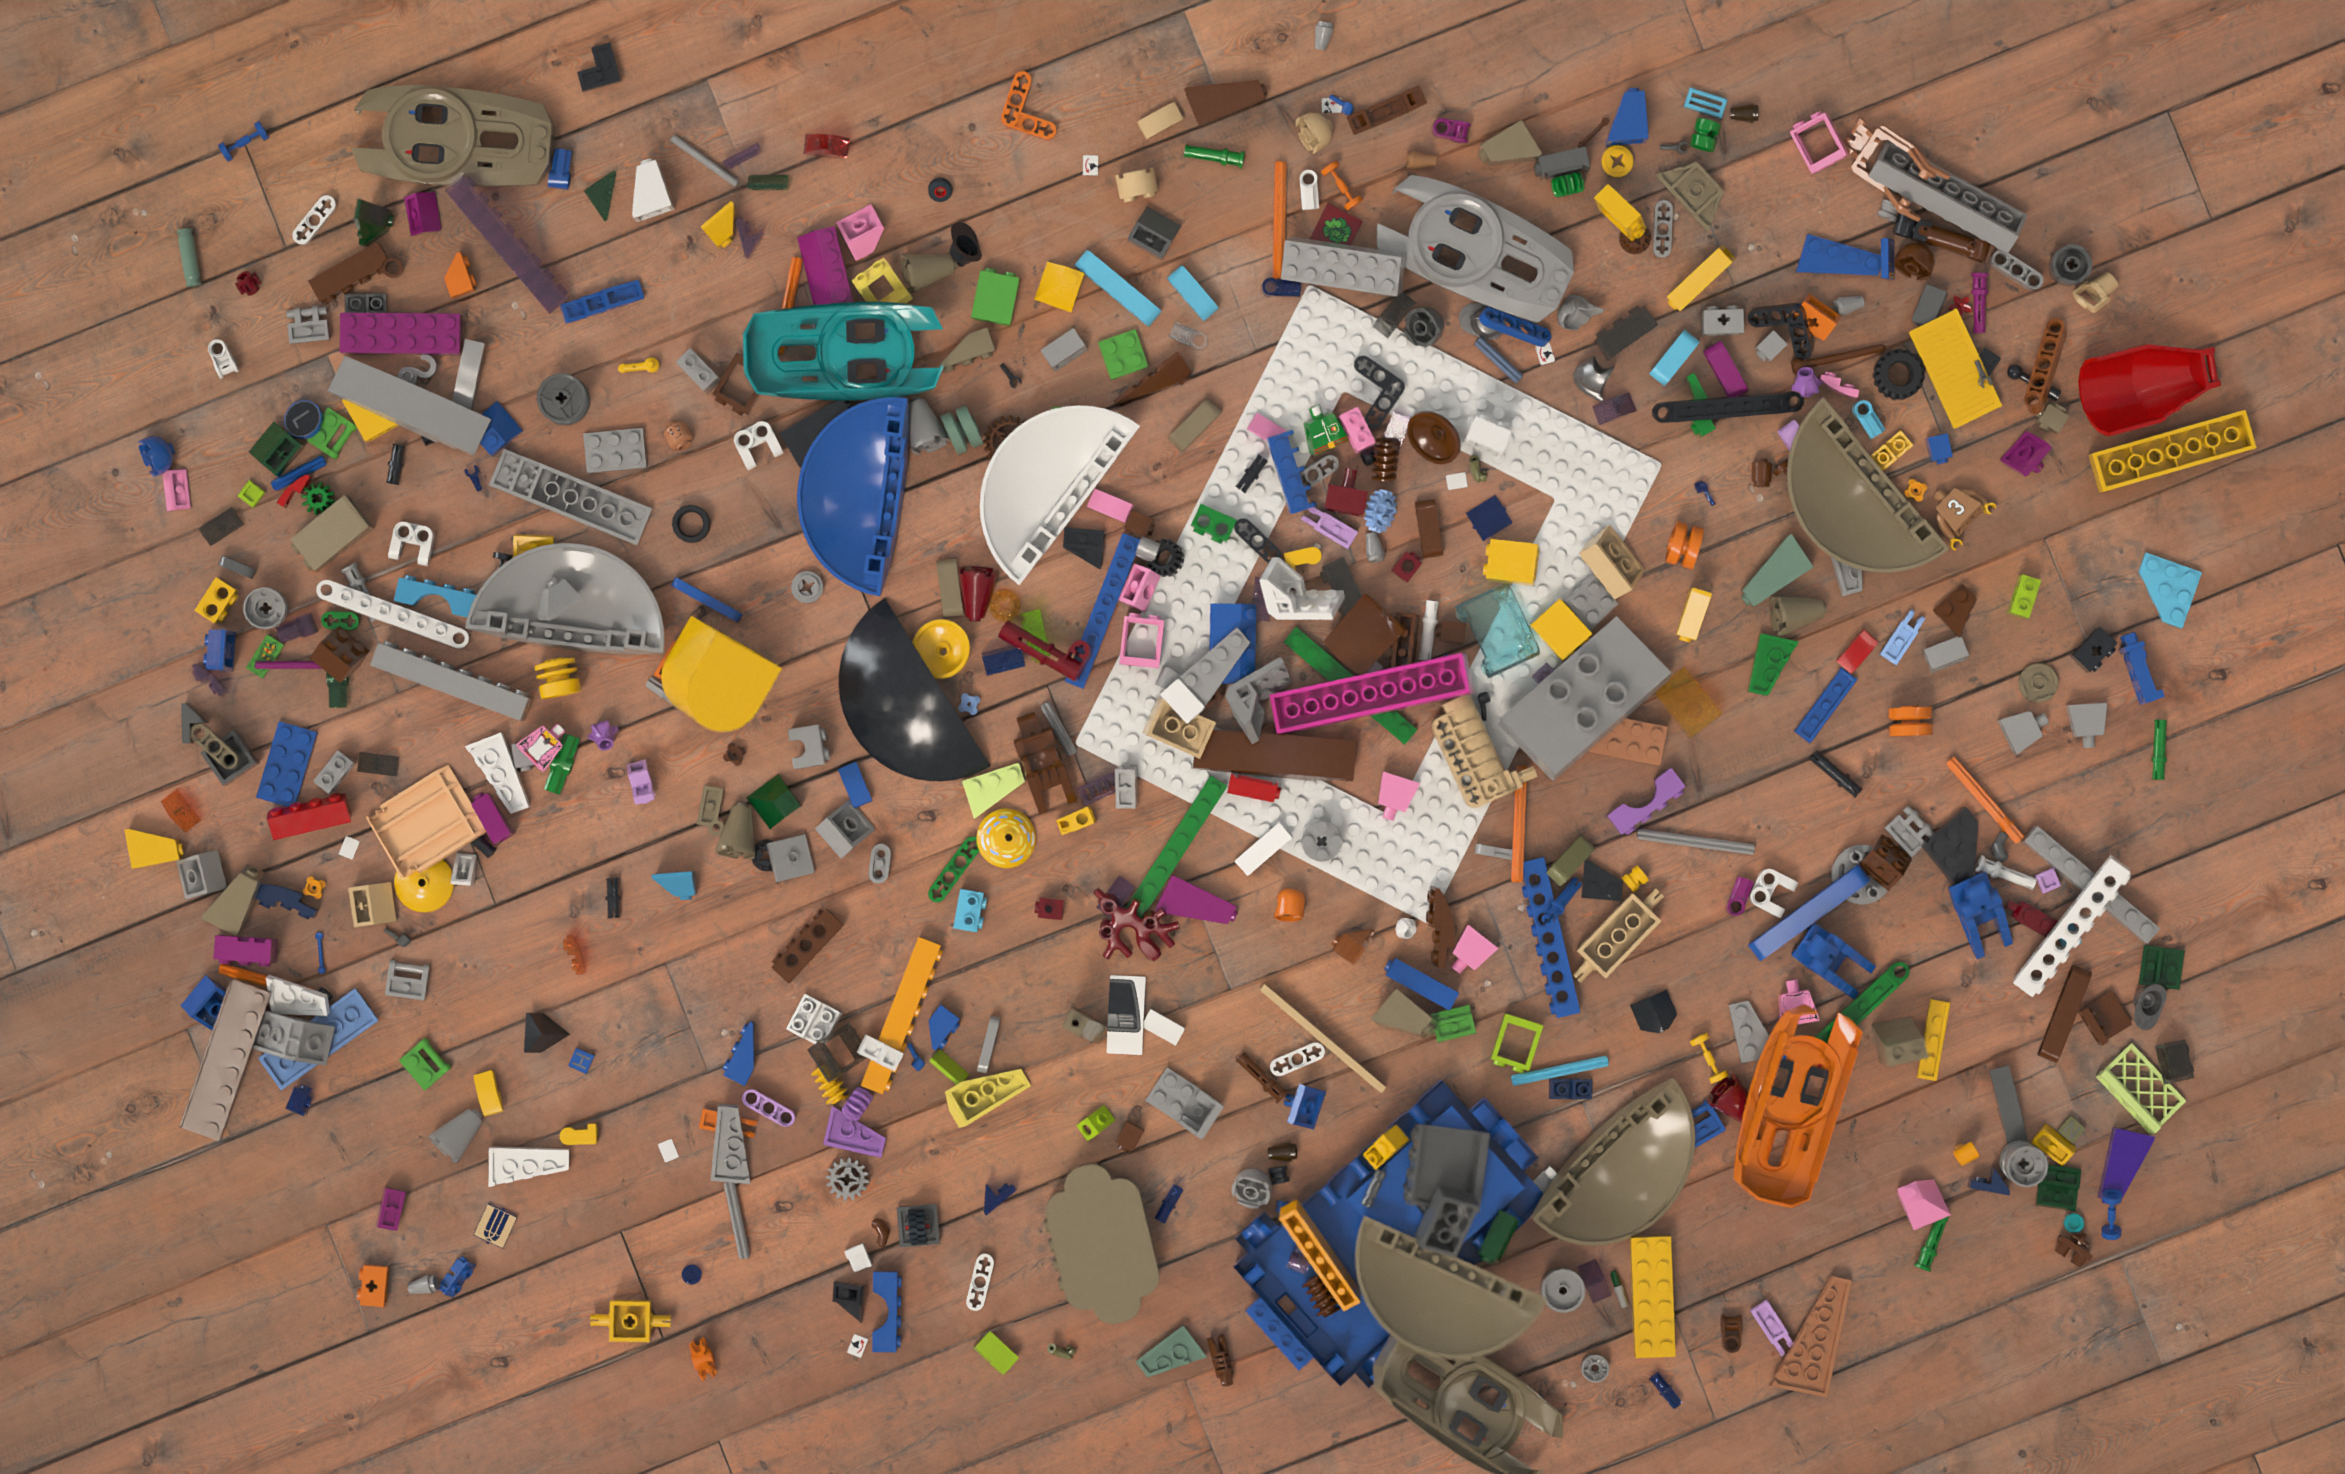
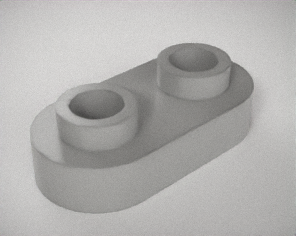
(878, 863)

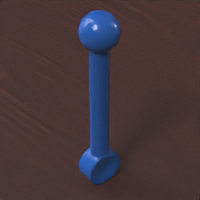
(319, 936)

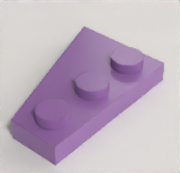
(852, 1135)

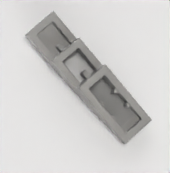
(468, 373)

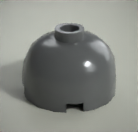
(1423, 326)

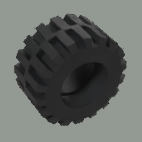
(1886, 386)

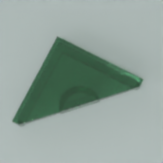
(601, 194)

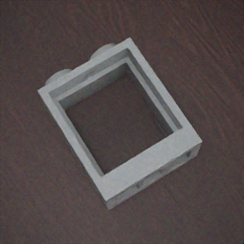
(698, 371)

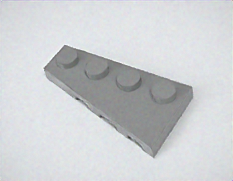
(729, 1150)

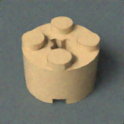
(1136, 184)

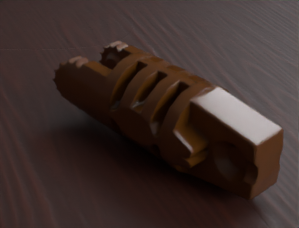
(1221, 1360)

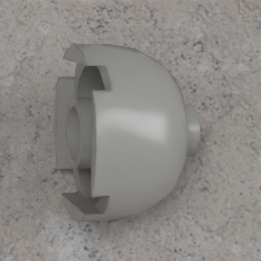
(1252, 1188)

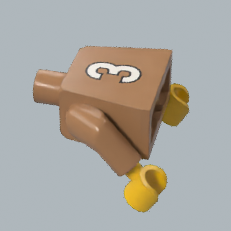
(1958, 511)

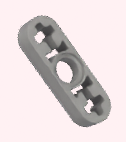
(1668, 214)
(1321, 461)
(988, 1044)

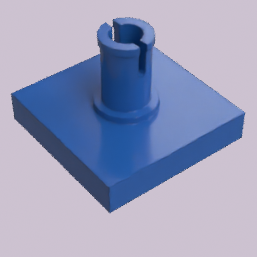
(1305, 1106)

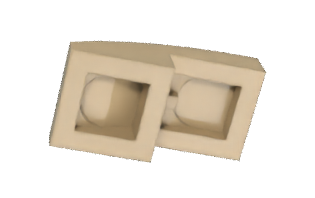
(1160, 120)

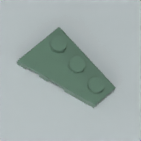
(1172, 1352)

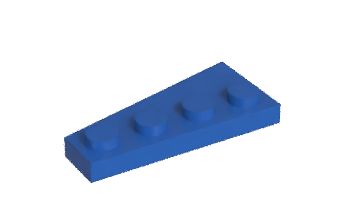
(1835, 258)

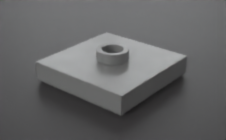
(790, 858)

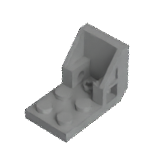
(1248, 692)
(294, 1038)
(1185, 1103)

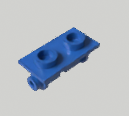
(463, 1270)

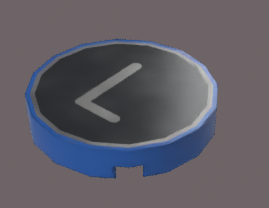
(303, 419)

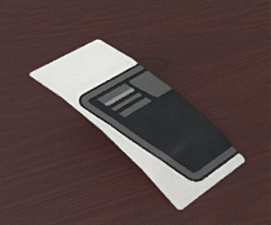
(1125, 1015)

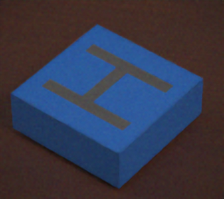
(581, 1060)

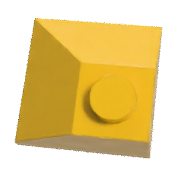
(721, 226)
(1059, 286)

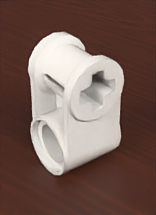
(223, 359)

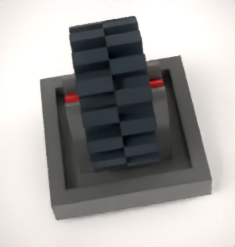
(918, 1225)

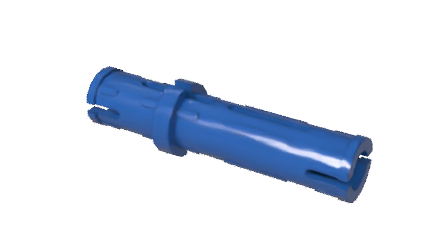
(1558, 906)

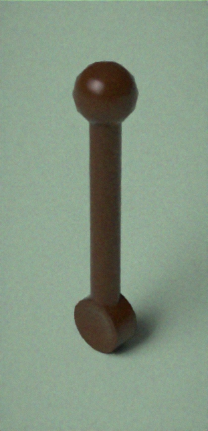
(1605, 121)

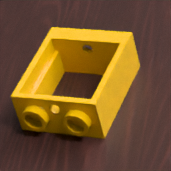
(1620, 213)

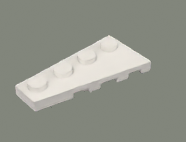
(498, 765)
(518, 1163)

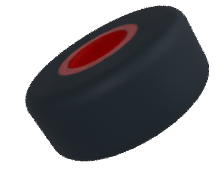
(940, 183)

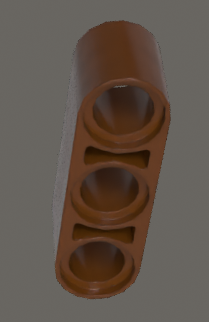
(1429, 528)

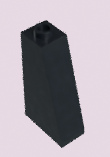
(802, 434)

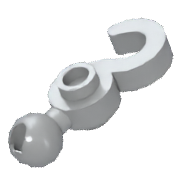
(411, 374)

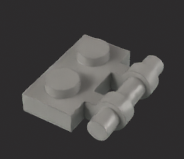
(308, 331)
(1905, 835)

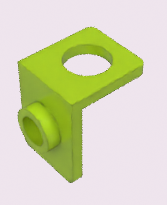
(1096, 1122)

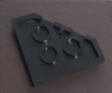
(1955, 847)

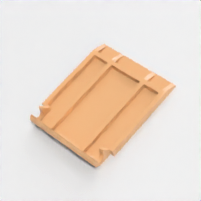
(426, 823)

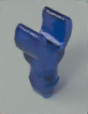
(475, 478)

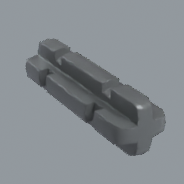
(1373, 1188)

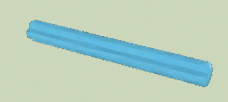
(1559, 1070)

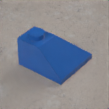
(500, 430)

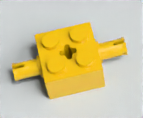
(621, 1330)

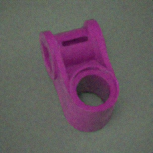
(1453, 130)

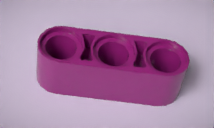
(1725, 370)

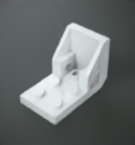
(1298, 604)

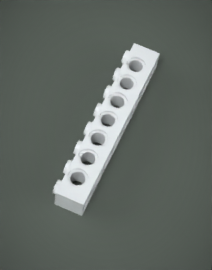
(2111, 867)

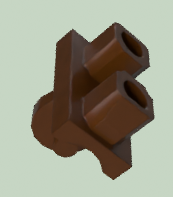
(2065, 1245)

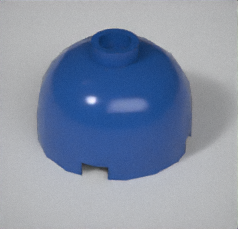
(156, 454)

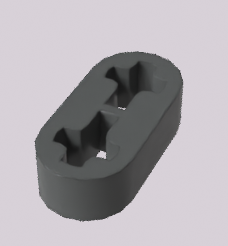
(237, 567)

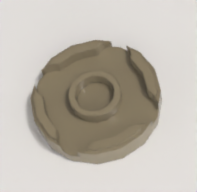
(2038, 683)

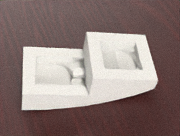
(880, 1052)

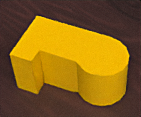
(1299, 557)
(1076, 820)
(574, 1136)

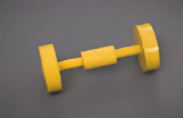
(1709, 1058)

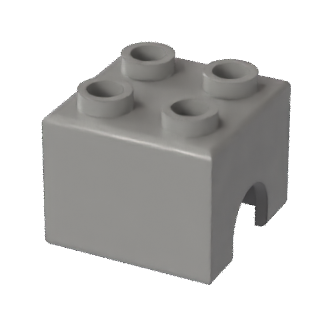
(815, 751)

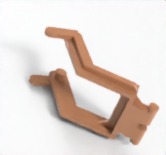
(1865, 144)

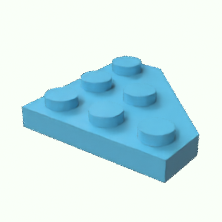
(2169, 587)

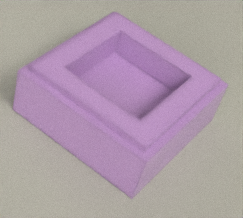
(2047, 880)

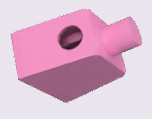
(1395, 794)
(1471, 950)

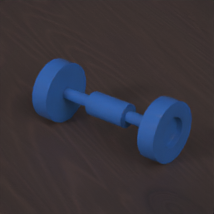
(243, 141)
(2111, 1197)

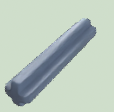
(1498, 360)

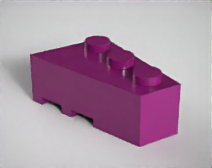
(245, 950)

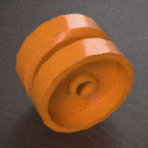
(1685, 545)
(1910, 721)

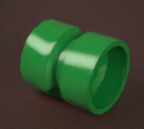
(1705, 135)

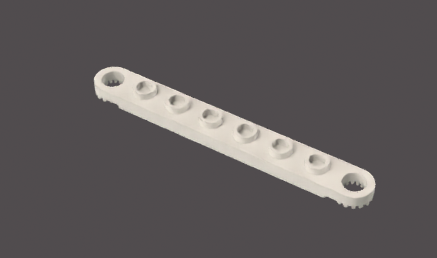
(392, 614)

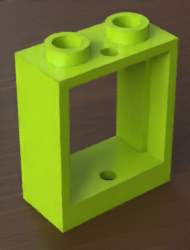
(1500, 1061)

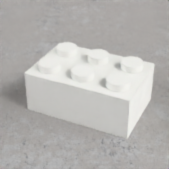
(1487, 435)

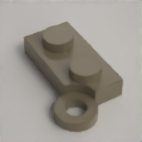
(710, 808)

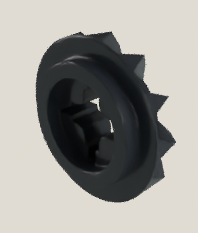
(763, 865)

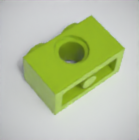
(2024, 596)

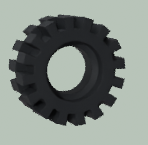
(1173, 565)

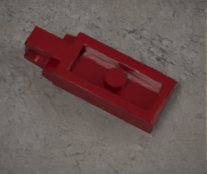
(2031, 917)

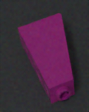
(1192, 902)

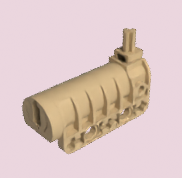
(1476, 753)

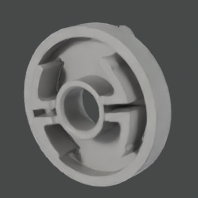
(1850, 858)

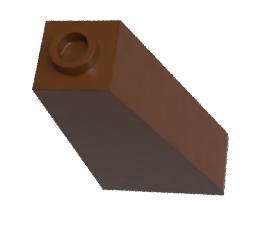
(1222, 100)

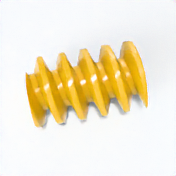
(832, 1089)

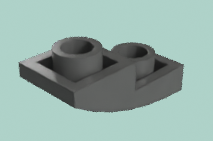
(365, 303)

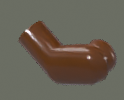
(882, 1230)

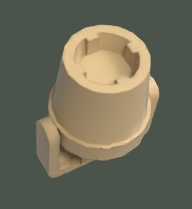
(2098, 290)

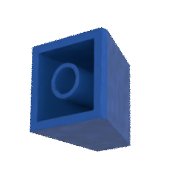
(1630, 120)

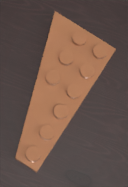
(1813, 1353)

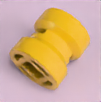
(1635, 879)

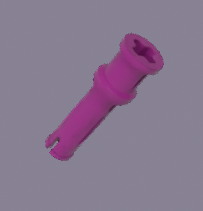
(1979, 327)

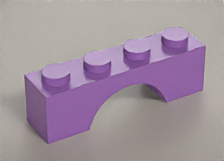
(1666, 786)

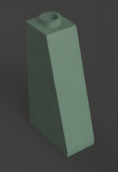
(1780, 569)

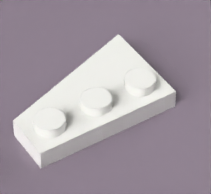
(295, 999)

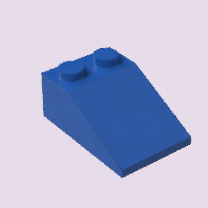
(219, 650)

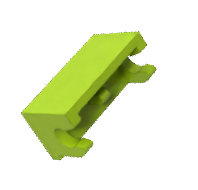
(996, 1353)

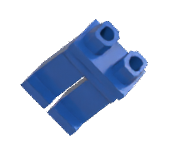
(2138, 670)

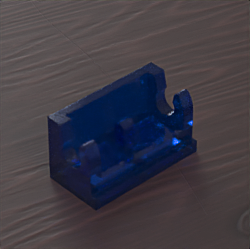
(1002, 660)

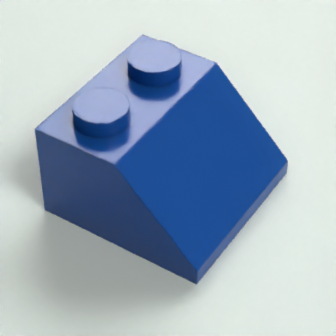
(205, 1002)

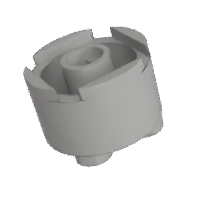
(1333, 841)

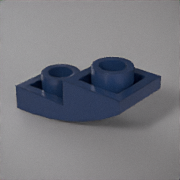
(1570, 1088)

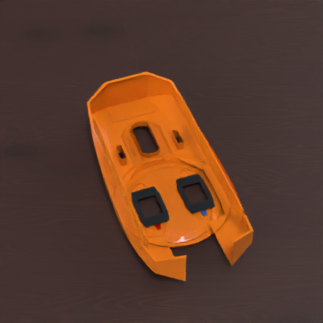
(1804, 1117)

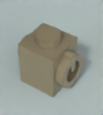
(2052, 418)

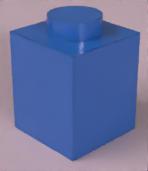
(1939, 448)

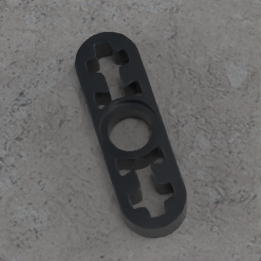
(1243, 534)

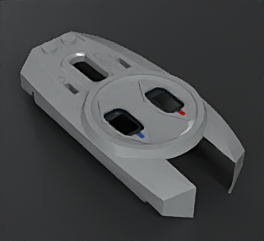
(1480, 250)

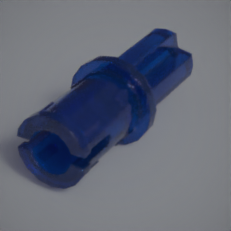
(1169, 1203)
(1665, 1390)

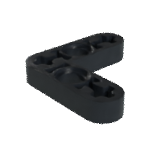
(1792, 321)
(1384, 385)

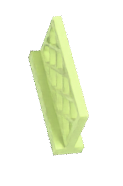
(2126, 1097)

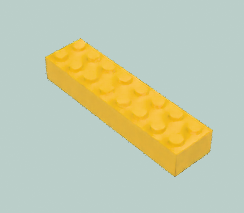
(2172, 451)

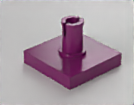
(2026, 454)

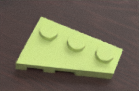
(991, 787)

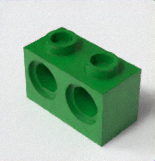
(1215, 519)

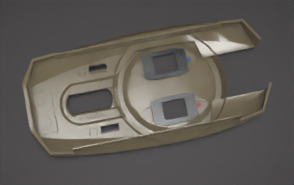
(457, 137)
(1458, 1399)

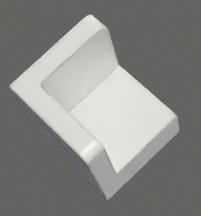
(1545, 1178)
(858, 1257)

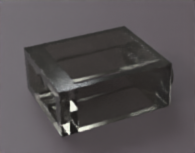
(825, 1059)

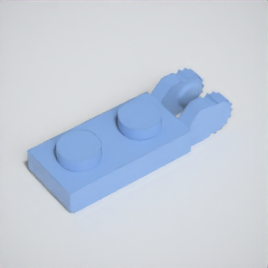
(1901, 639)

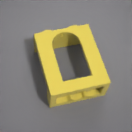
(880, 268)

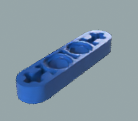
(1494, 319)
(706, 599)

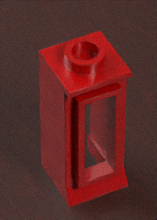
(1253, 788)

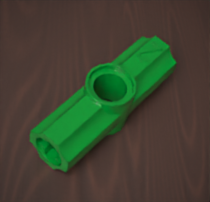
(562, 764)

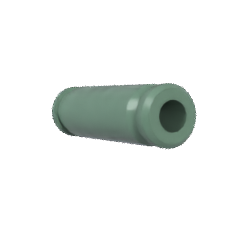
(189, 257)

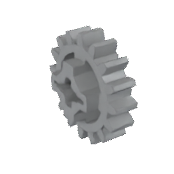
(846, 1187)

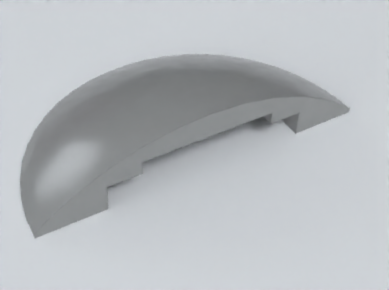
(613, 617)

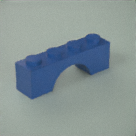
(886, 1285)

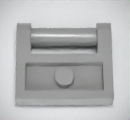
(405, 986)

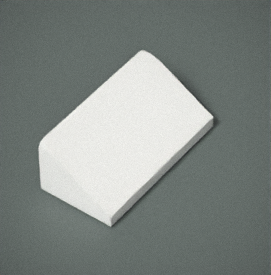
(1182, 701)
(1163, 1027)

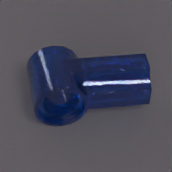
(1284, 288)

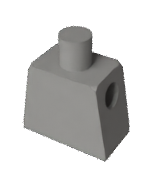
(2087, 721)
(2022, 729)

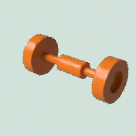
(1341, 185)

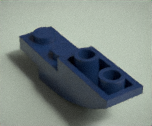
(271, 895)

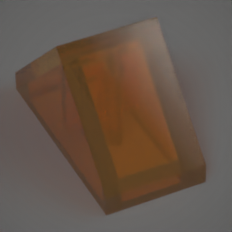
(180, 811)

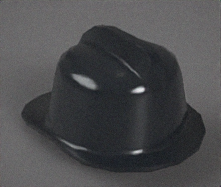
(964, 245)

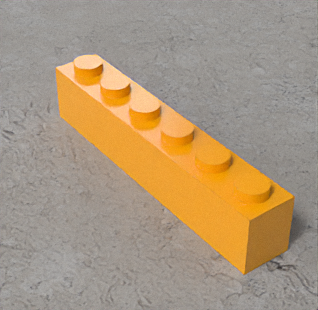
(1320, 1255)

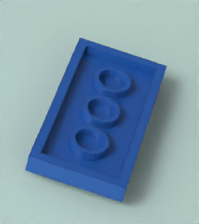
(286, 764)

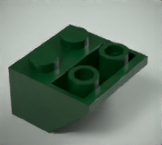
(276, 449)

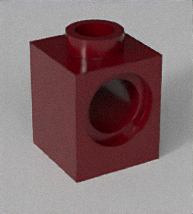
(1406, 575)

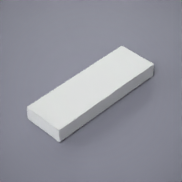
(1263, 848)

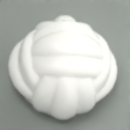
(1405, 928)

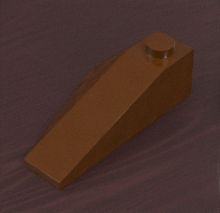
(1167, 375)

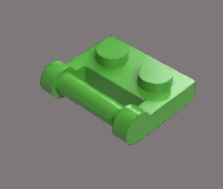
(329, 427)
(420, 1068)

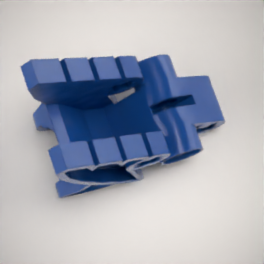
(1977, 904)
(1825, 953)

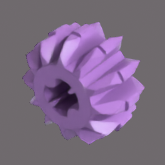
(857, 1103)

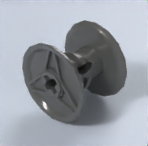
(574, 406)

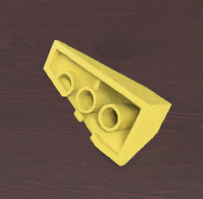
(979, 1096)

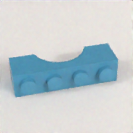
(411, 592)

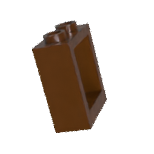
(722, 399)

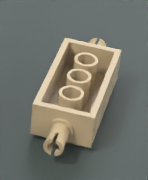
(1618, 935)

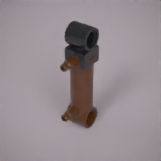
(1942, 238)

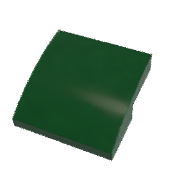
(2162, 967)
(2059, 1188)

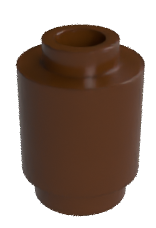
(1761, 473)

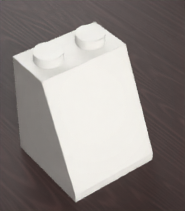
(650, 192)

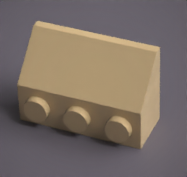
(1612, 562)

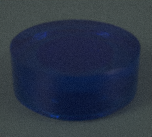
(691, 1274)

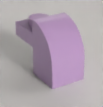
(641, 782)

